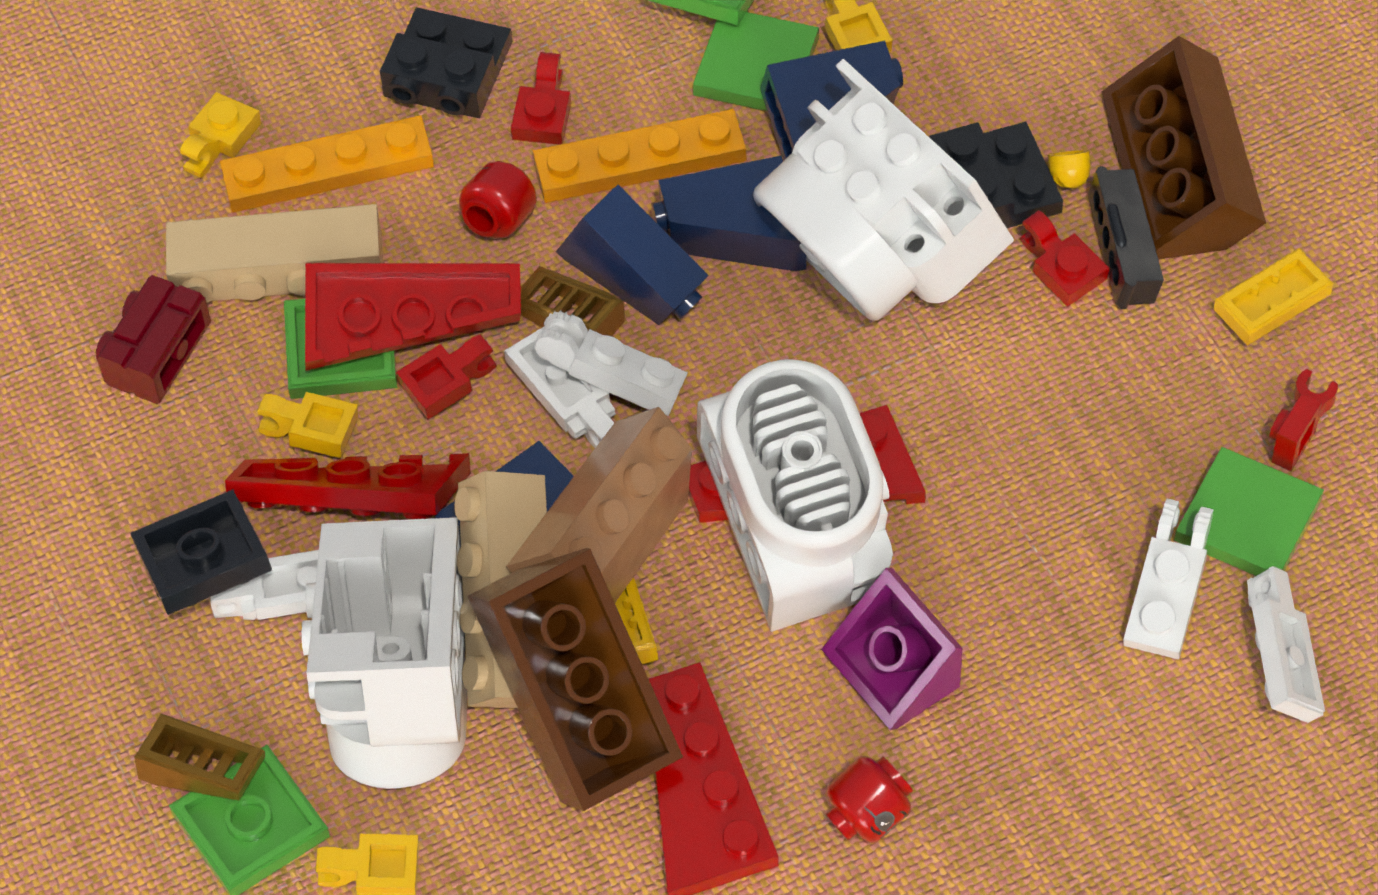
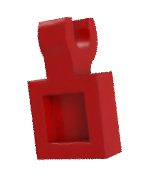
(542, 111)
(1063, 266)
(443, 378)
(1295, 428)

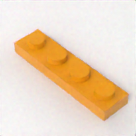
(639, 155)
(326, 163)

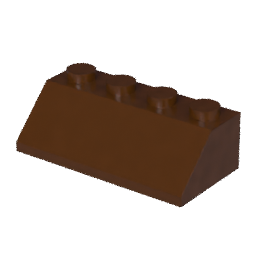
(1186, 151)
(575, 678)

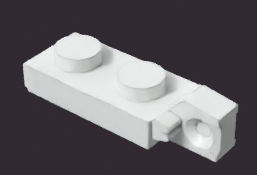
(570, 401)
(273, 593)
(1284, 647)

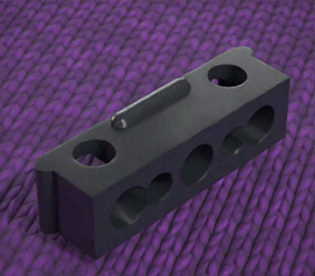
(1125, 237)

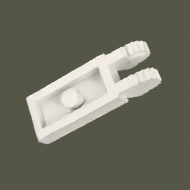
(608, 363)
(1168, 585)

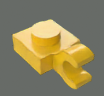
(854, 24)
(218, 128)
(314, 425)
(380, 866)

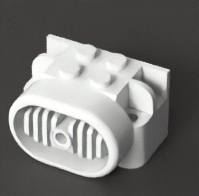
(881, 204)
(798, 488)
(388, 648)

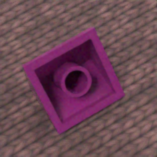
(895, 652)

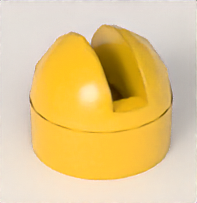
(1070, 168)

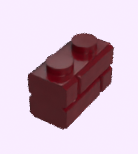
(152, 338)

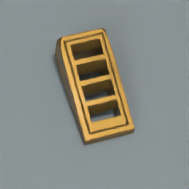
(605, 307)
(176, 735)

